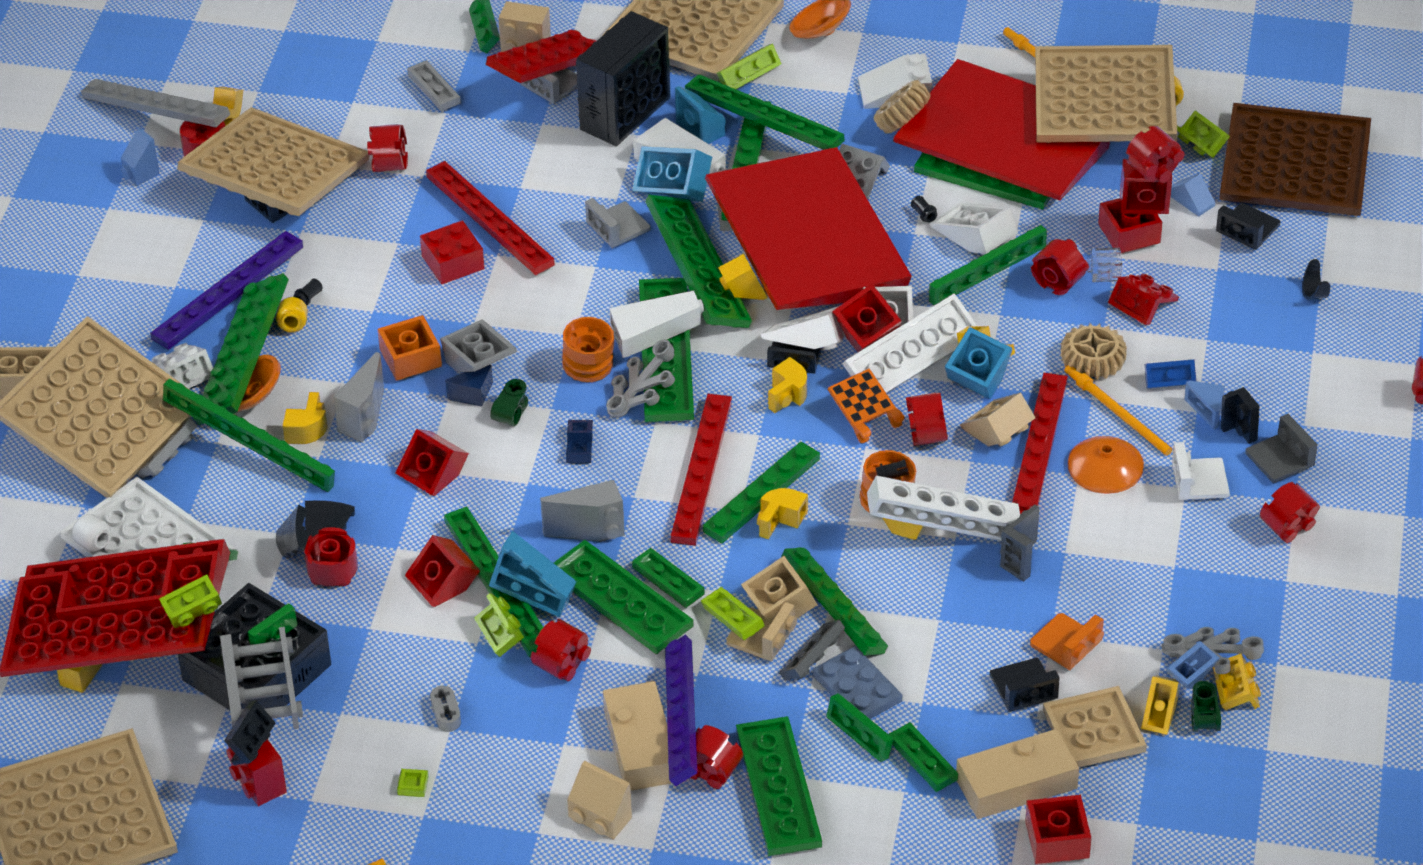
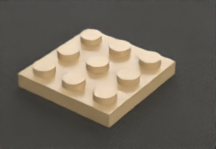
(1096, 726)

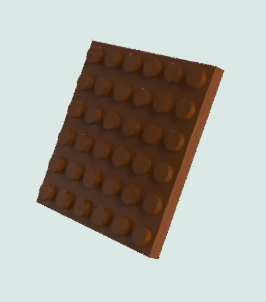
(1296, 159)

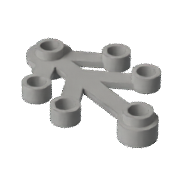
(621, 402)
(1252, 647)

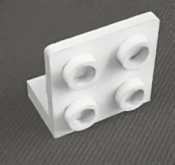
(186, 364)
(1198, 477)

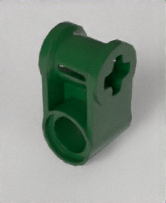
(510, 403)
(1204, 707)

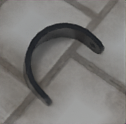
(1311, 285)

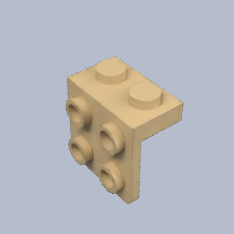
(770, 638)

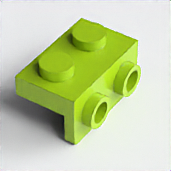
(1203, 134)
(191, 601)
(499, 625)

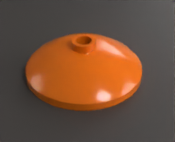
(819, 18)
(261, 382)
(1105, 464)

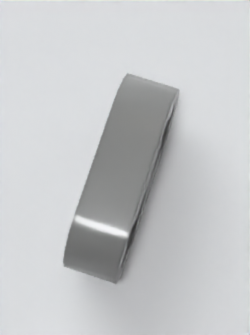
(449, 707)

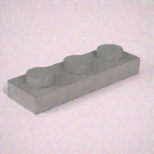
(433, 85)
(168, 451)

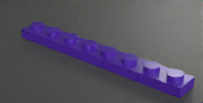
(226, 290)
(680, 710)

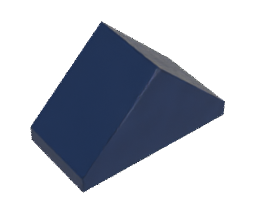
(470, 386)

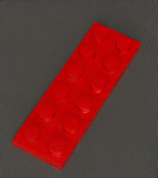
(541, 56)

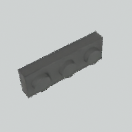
(812, 651)

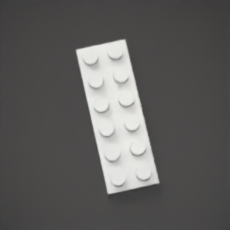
(913, 345)

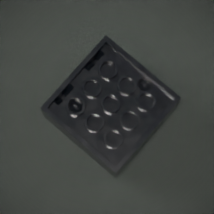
(623, 78)
(236, 617)

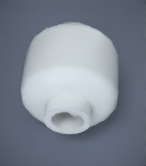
(91, 532)

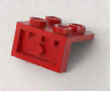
(1140, 296)

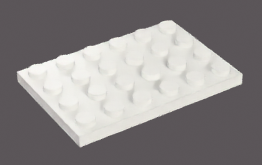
(143, 520)

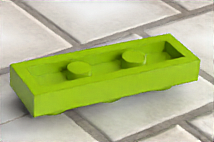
(750, 67)
(732, 613)

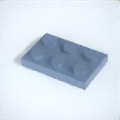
(858, 682)

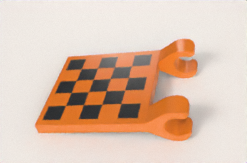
(863, 400)

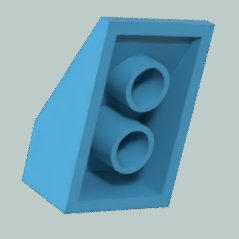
(672, 172)

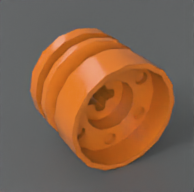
(588, 349)
(869, 471)

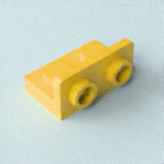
(1238, 684)

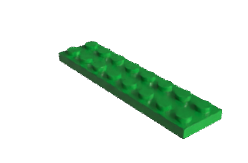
(697, 260)
(244, 342)
(676, 400)

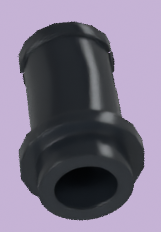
(927, 212)
(309, 291)
(890, 470)

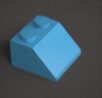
(698, 116)
(978, 363)

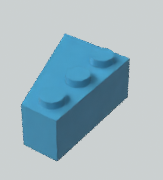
(531, 577)

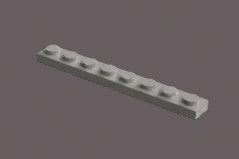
(155, 102)

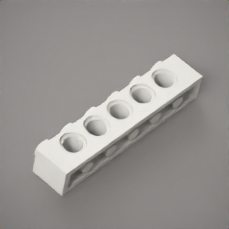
(940, 508)

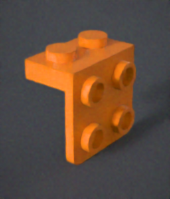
(1067, 639)

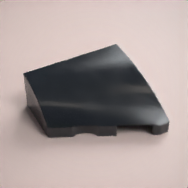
(326, 514)
(291, 534)

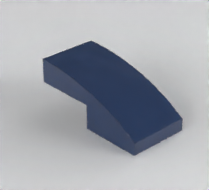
(579, 441)

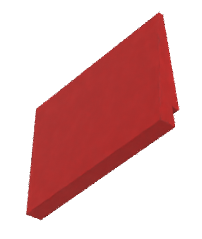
(991, 127)
(808, 229)
(108, 608)

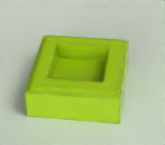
(412, 782)

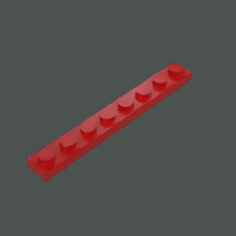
(490, 218)
(1040, 441)
(701, 469)

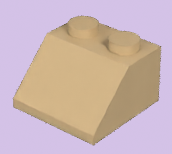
(999, 420)
(776, 586)
(600, 800)

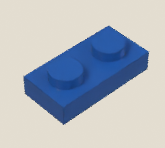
(1169, 373)

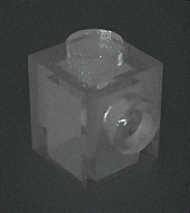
(1105, 264)

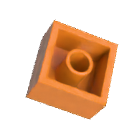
(409, 347)

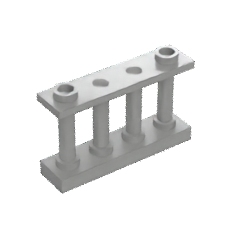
(236, 674)

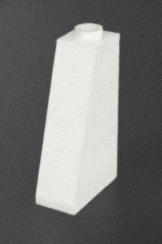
(673, 136)
(649, 321)

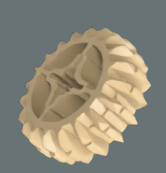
(902, 106)
(1094, 350)

